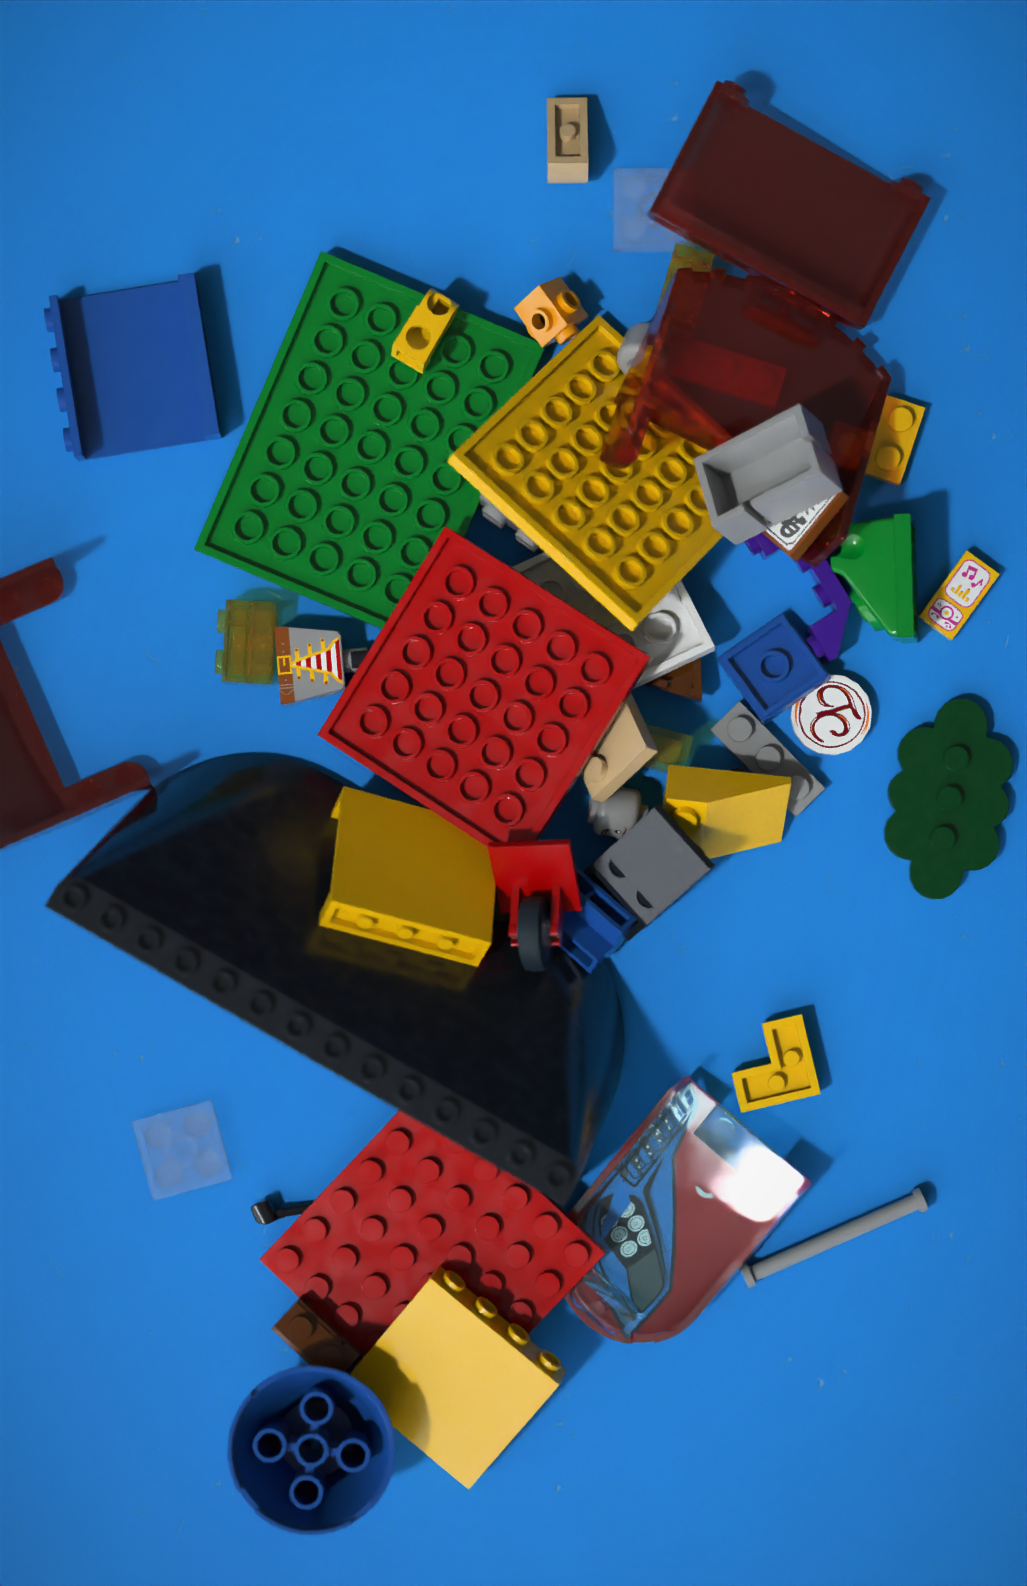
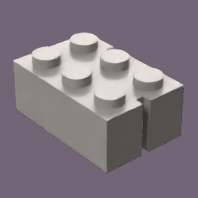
(767, 474)

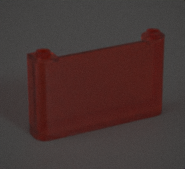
(787, 207)

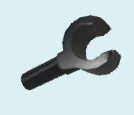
(265, 1212)

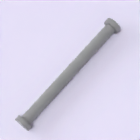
(834, 1237)

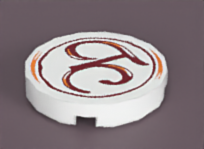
(832, 717)

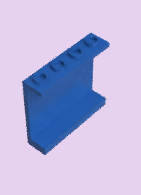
(133, 369)

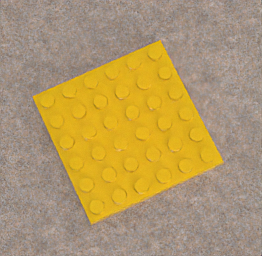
(611, 528)

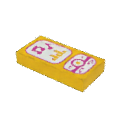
(958, 595)

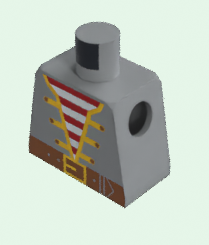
(313, 663)

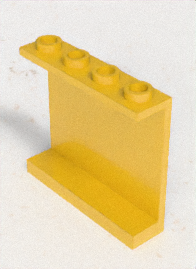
(409, 879)
(458, 1376)

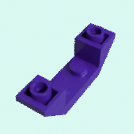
(827, 632)

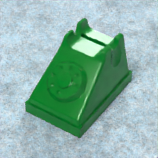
(882, 570)

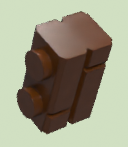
(315, 1337)

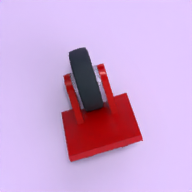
(536, 887)

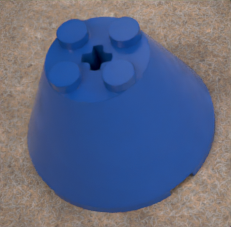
(304, 1486)

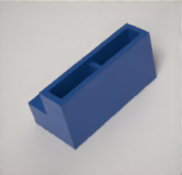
(597, 929)

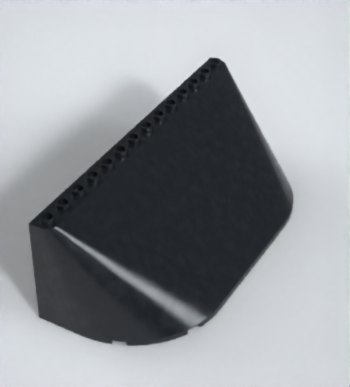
(224, 894)

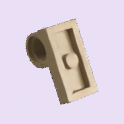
(567, 140)

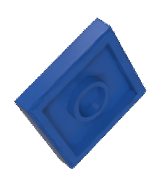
(773, 668)

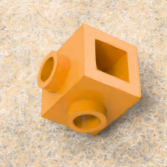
(551, 313)

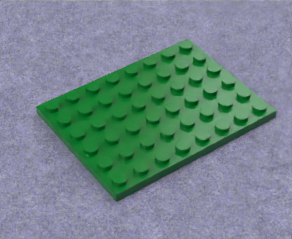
(351, 448)

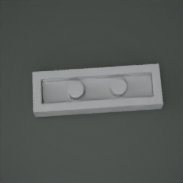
(766, 755)

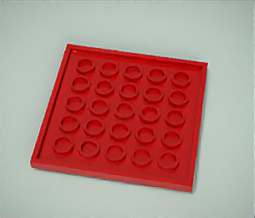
(484, 694)
(422, 1205)

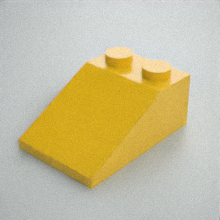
(727, 808)

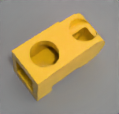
(424, 330)

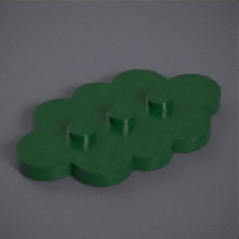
(948, 799)

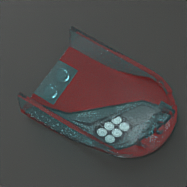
(677, 1217)

